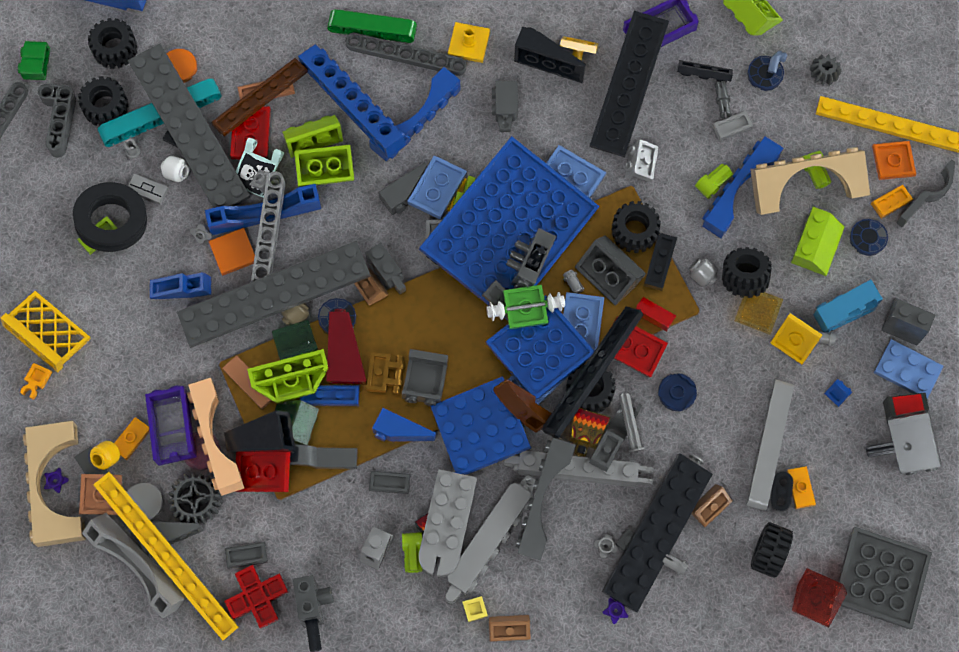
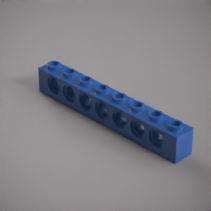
(343, 91)

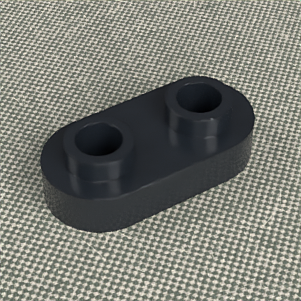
(782, 492)

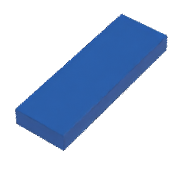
(334, 396)

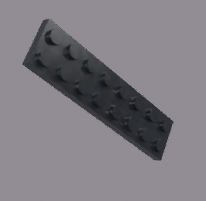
(629, 84)
(657, 533)

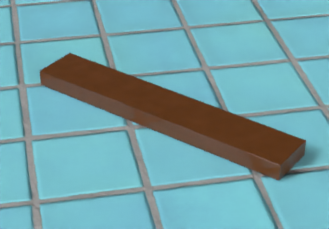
(259, 97)

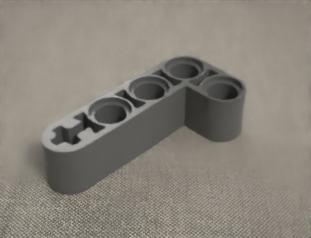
(58, 121)

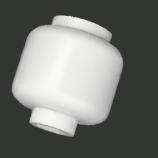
(175, 169)

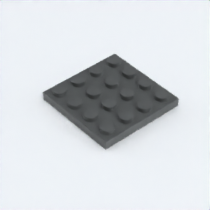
(883, 577)

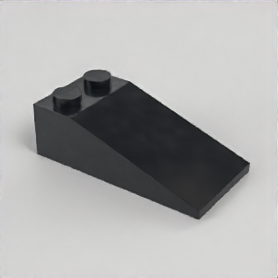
(544, 54)

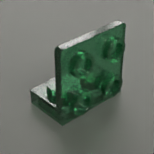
(294, 340)

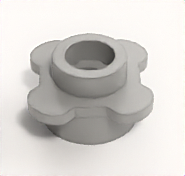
(201, 233)
(607, 540)

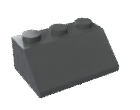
(610, 269)

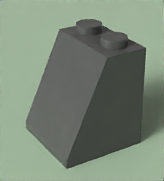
(908, 321)

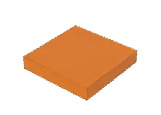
(894, 160)
(232, 251)

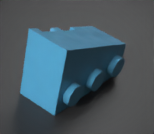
(848, 307)

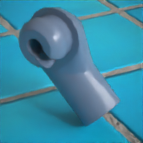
(774, 61)

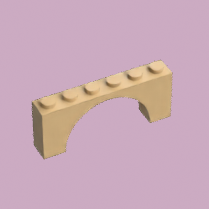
(770, 180)
(42, 445)

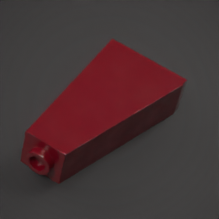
(343, 351)

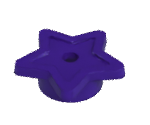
(50, 480)
(610, 611)

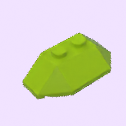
(289, 377)

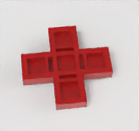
(256, 596)

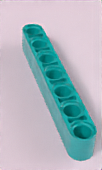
(148, 118)

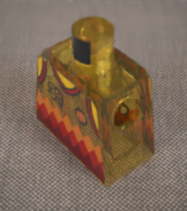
(587, 430)

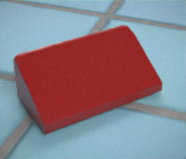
(656, 314)

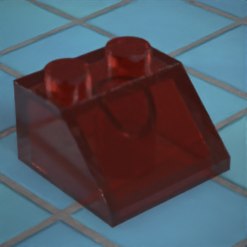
(818, 597)

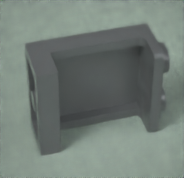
(425, 377)

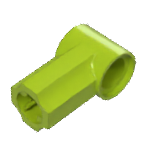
(818, 173)
(711, 183)
(411, 546)

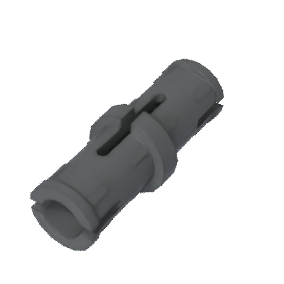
(723, 100)

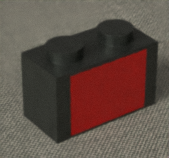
(904, 404)

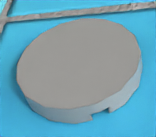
(147, 498)

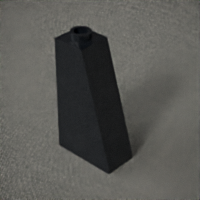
(264, 434)

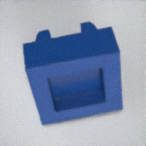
(838, 392)

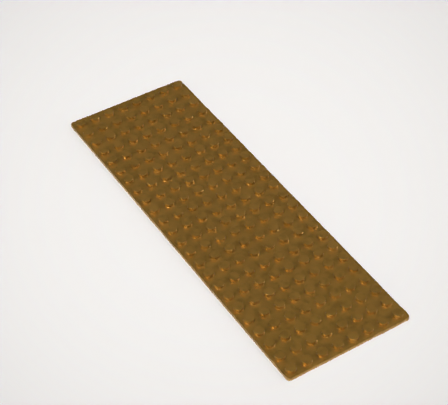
(449, 320)

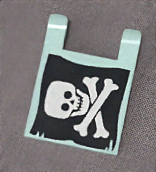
(252, 163)

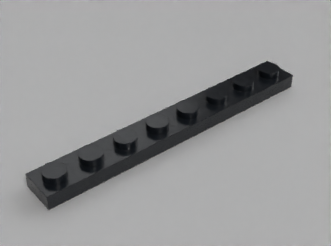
(592, 372)

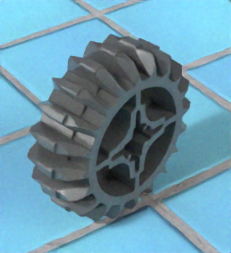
(187, 499)

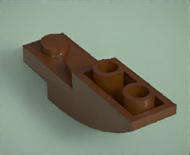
(522, 405)

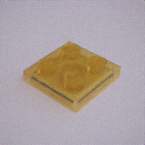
(759, 312)

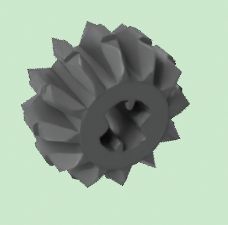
(830, 74)

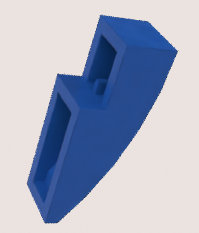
(180, 286)

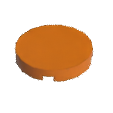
(184, 63)

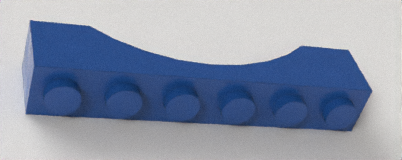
(443, 86)
(722, 214)
(231, 218)

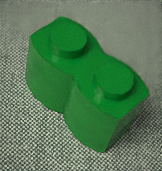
(34, 60)

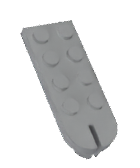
(446, 522)

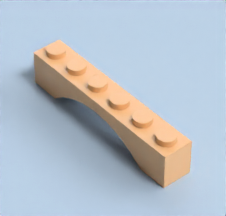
(225, 471)

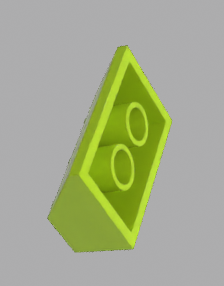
(756, 15)
(313, 135)
(324, 165)
(818, 242)

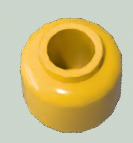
(104, 455)

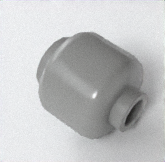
(703, 272)

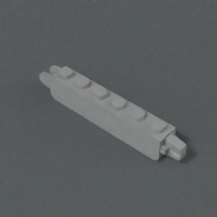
(619, 472)
(488, 539)

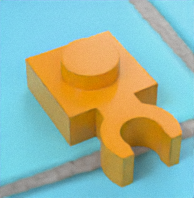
(36, 377)

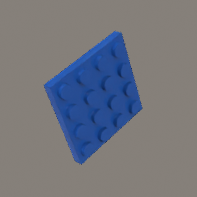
(541, 353)
(479, 429)

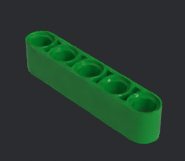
(372, 25)

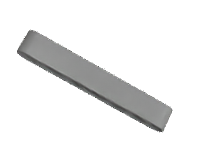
(269, 227)
(770, 446)

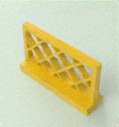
(36, 344)

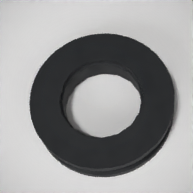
(114, 239)

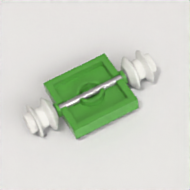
(525, 307)

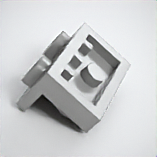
(641, 160)

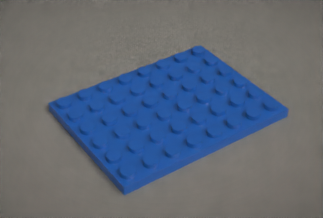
(506, 205)

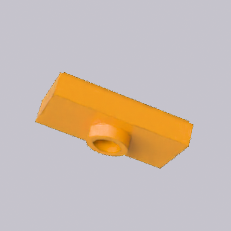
(891, 201)
(131, 437)
(802, 488)

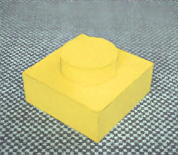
(475, 609)

